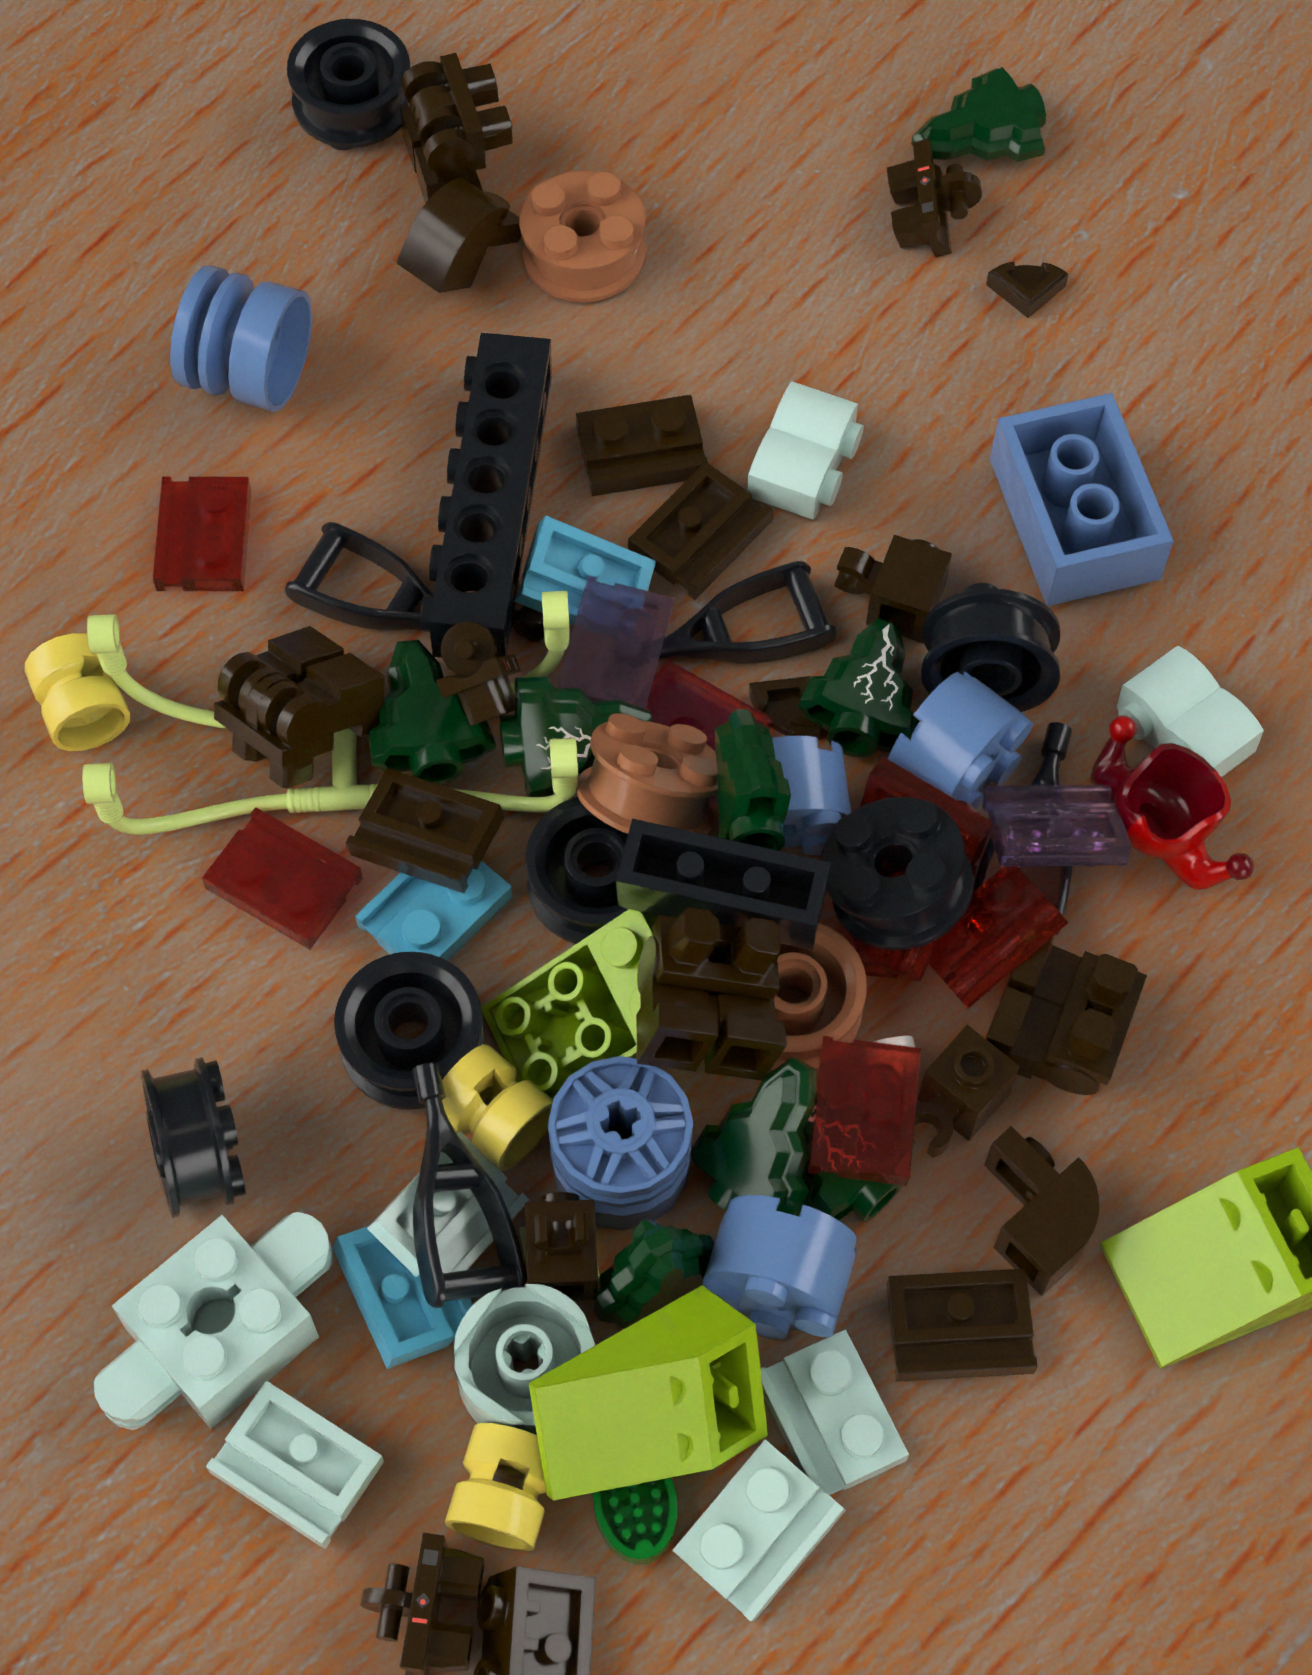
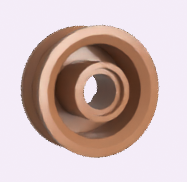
(583, 235)
(650, 775)
(836, 993)

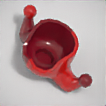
(1169, 806)

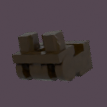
(442, 124)
(295, 700)
(710, 996)
(1067, 1016)

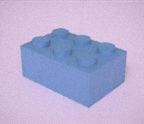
(1080, 499)

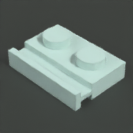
(458, 1220)
(832, 1415)
(295, 1464)
(759, 1530)

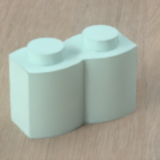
(803, 450)
(1185, 706)

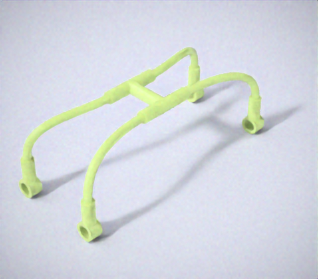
(345, 793)

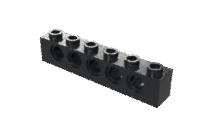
(491, 488)

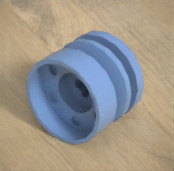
(241, 337)
(627, 1176)

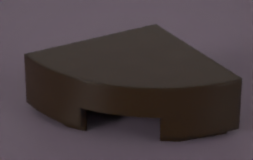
(1027, 285)
(780, 702)

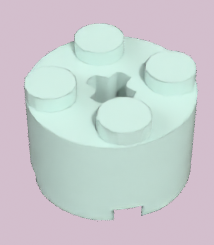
(509, 1327)

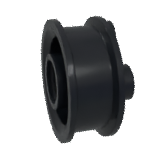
(348, 82)
(996, 638)
(889, 839)
(558, 890)
(400, 991)
(192, 1136)

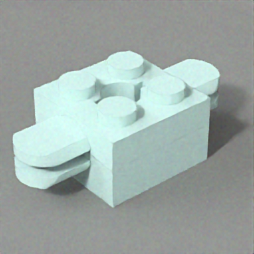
(215, 1321)

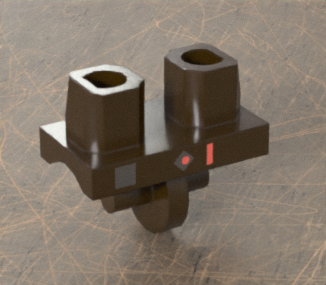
(936, 194)
(480, 675)
(439, 1573)

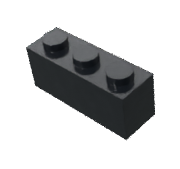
(680, 869)

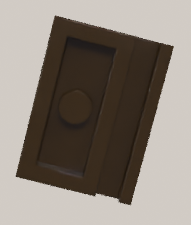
(640, 444)
(700, 529)
(425, 830)
(961, 1325)

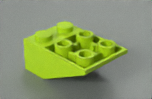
(574, 1006)
(1220, 1259)
(652, 1400)

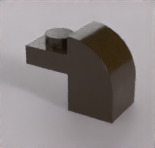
(454, 233)
(1056, 1214)

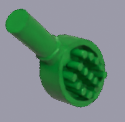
(637, 1519)

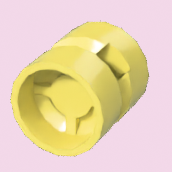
(76, 695)
(502, 1114)
(494, 1510)

